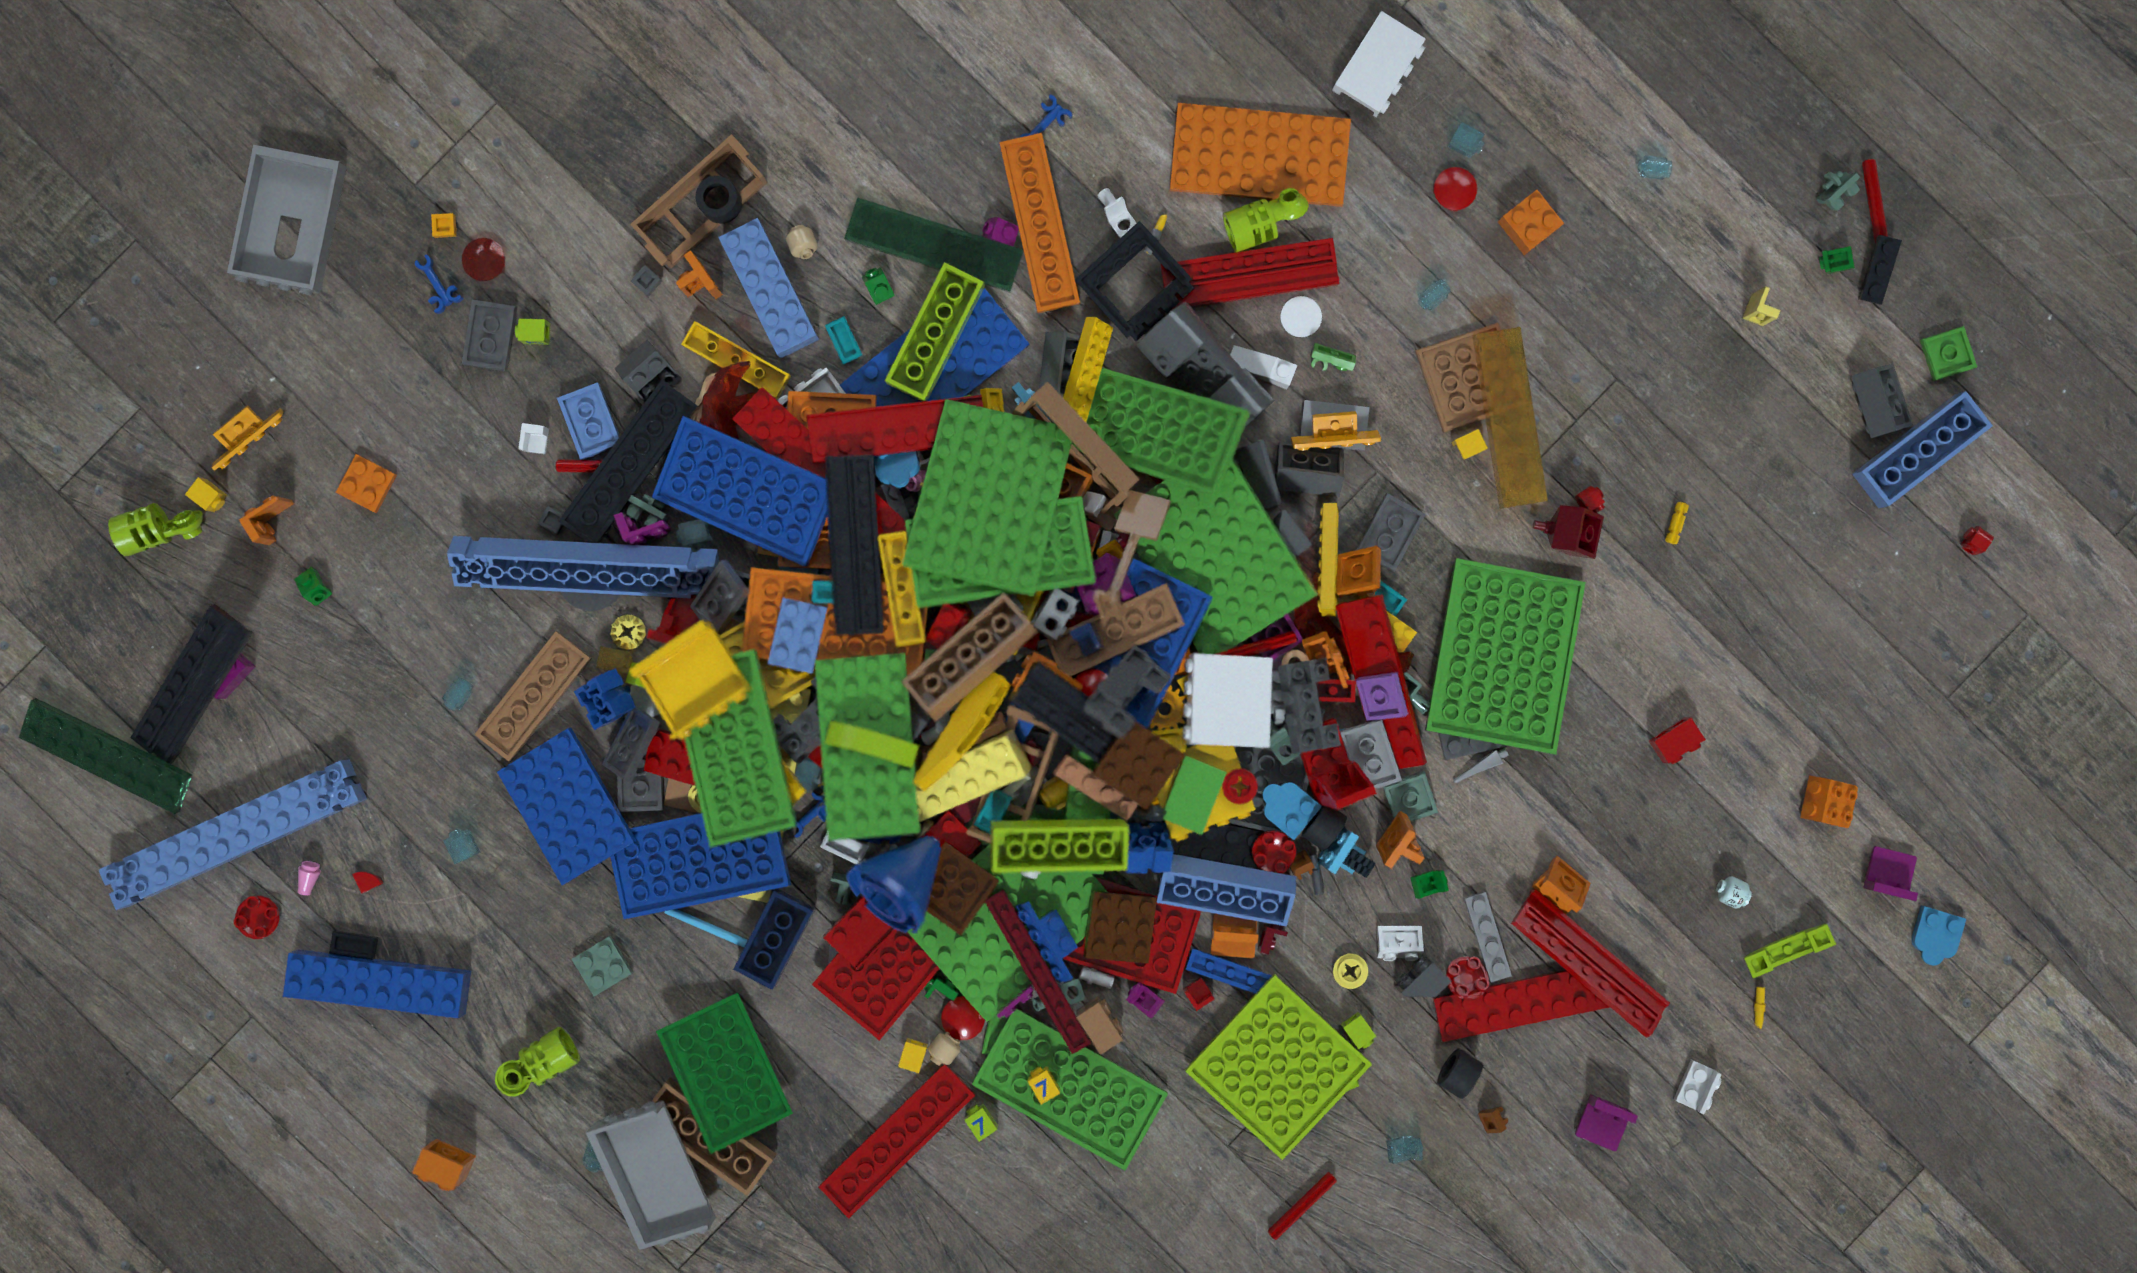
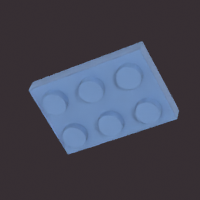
(589, 420)
(797, 635)

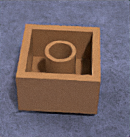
(1099, 1024)

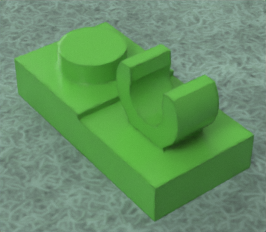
(1340, 359)

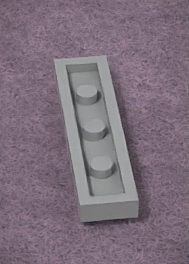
(1487, 936)

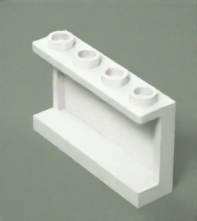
(1380, 63)

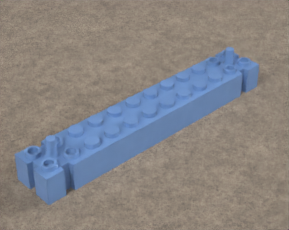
(580, 566)
(232, 834)

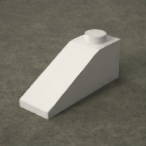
(1265, 366)

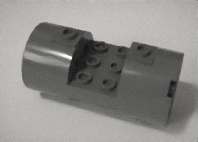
(1189, 354)

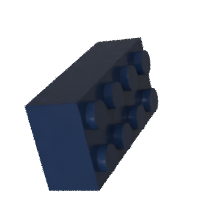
(774, 938)

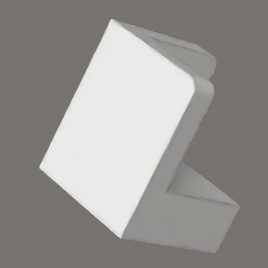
(533, 438)

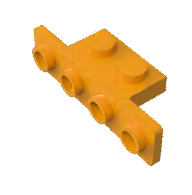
(1333, 430)
(241, 431)

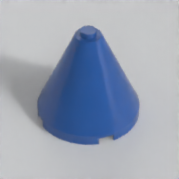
(898, 882)

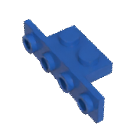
(1051, 937)

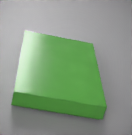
(1193, 794)

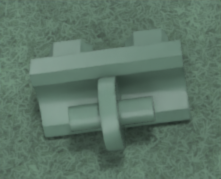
(1835, 186)
(638, 507)

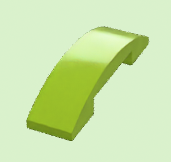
(871, 743)
(1788, 949)

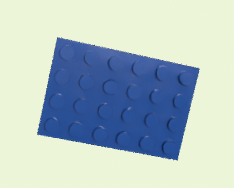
(566, 806)

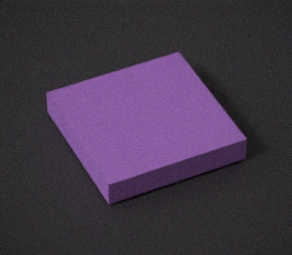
(1381, 696)

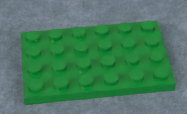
(724, 1073)

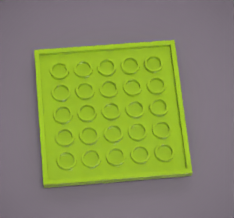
(1278, 1066)

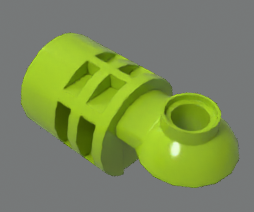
(1257, 221)
(150, 527)
(539, 1062)

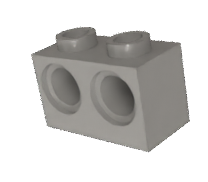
(1049, 610)

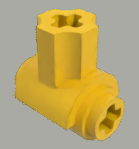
(1054, 793)

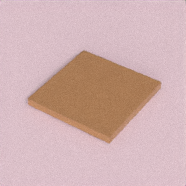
(1454, 379)

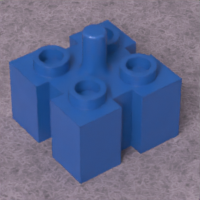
(605, 698)
(1149, 848)

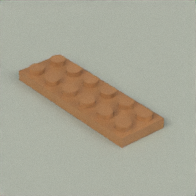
(1143, 621)
(533, 696)

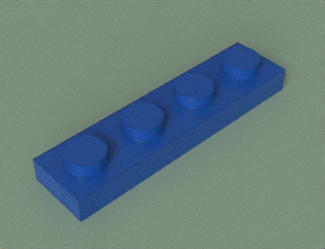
(1226, 971)

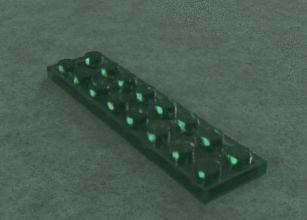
(933, 244)
(105, 756)

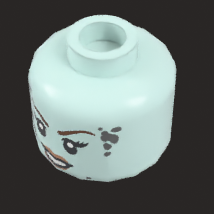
(1733, 892)

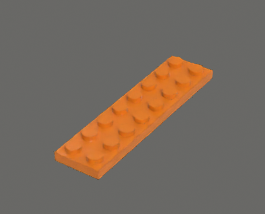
(1039, 223)

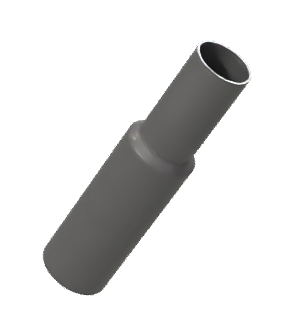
(1316, 876)

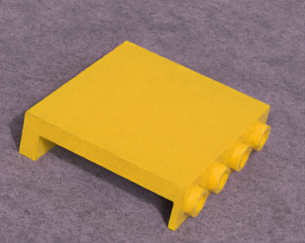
(692, 679)
(1224, 759)

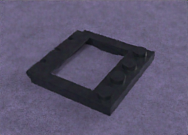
(1116, 258)

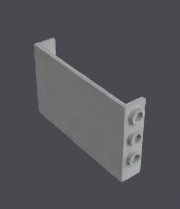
(651, 1175)

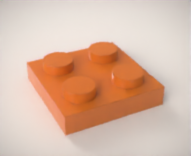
(366, 483)

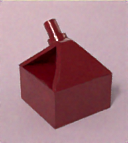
(1573, 531)

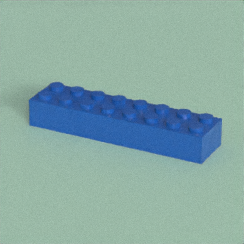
(377, 983)

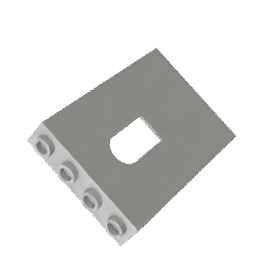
(291, 187)

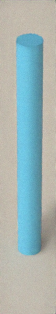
(707, 927)

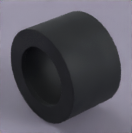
(726, 213)
(1324, 827)
(1460, 1073)

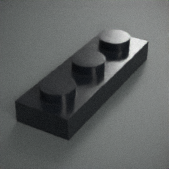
(1880, 269)

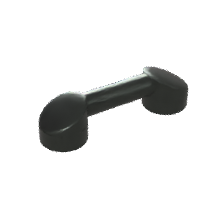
(1154, 813)

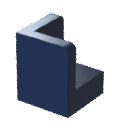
(1087, 638)

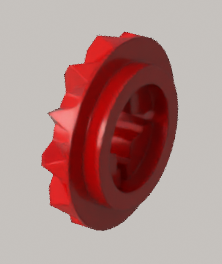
(1246, 794)

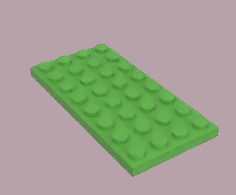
(1166, 430)
(1064, 565)
(741, 766)
(863, 791)
(1098, 1099)

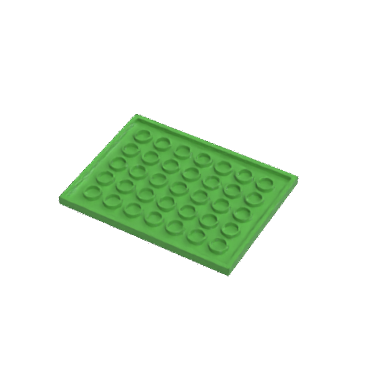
(988, 498)
(1229, 552)
(1505, 656)
(982, 959)

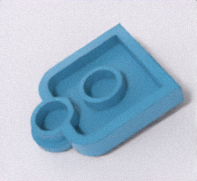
(896, 468)
(1289, 807)
(1937, 934)

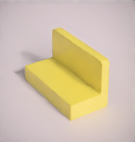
(1759, 312)

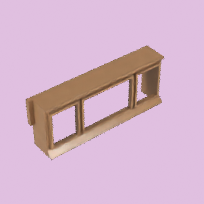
(684, 187)
(1085, 440)
(1014, 715)

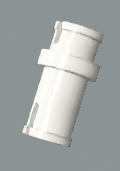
(1093, 976)

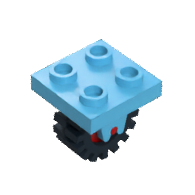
(1346, 855)

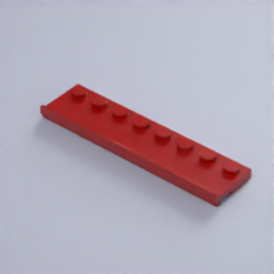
(1258, 273)
(878, 429)
(1374, 652)
(859, 930)
(1590, 963)

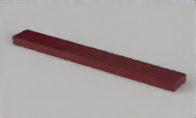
(1037, 971)

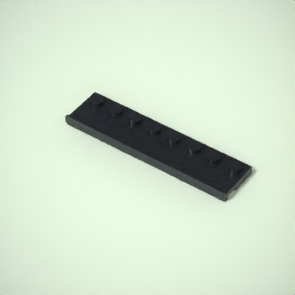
(853, 545)
(191, 684)
(1062, 710)

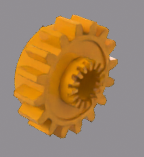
(1175, 714)

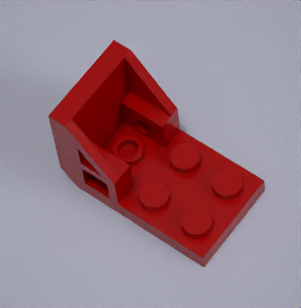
(675, 620)
(1334, 777)

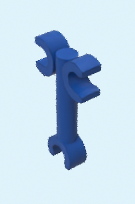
(1055, 111)
(445, 296)
(811, 814)

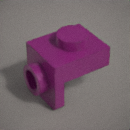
(1000, 231)
(1145, 999)

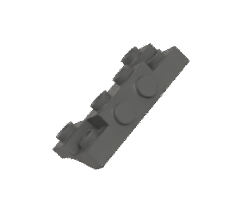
(1120, 688)
(1303, 707)
(802, 735)

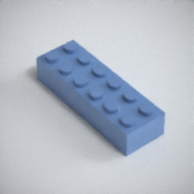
(768, 288)
(1922, 449)
(1228, 890)

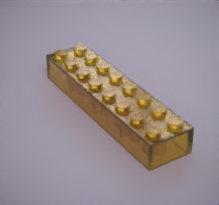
(1510, 418)

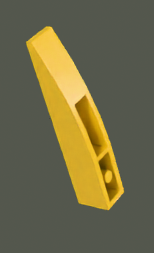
(963, 729)

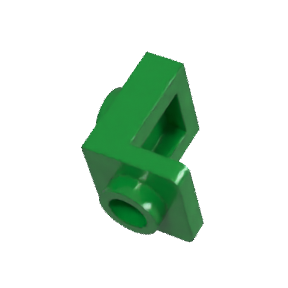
(1837, 260)
(877, 285)
(312, 587)
(1429, 883)
(944, 986)

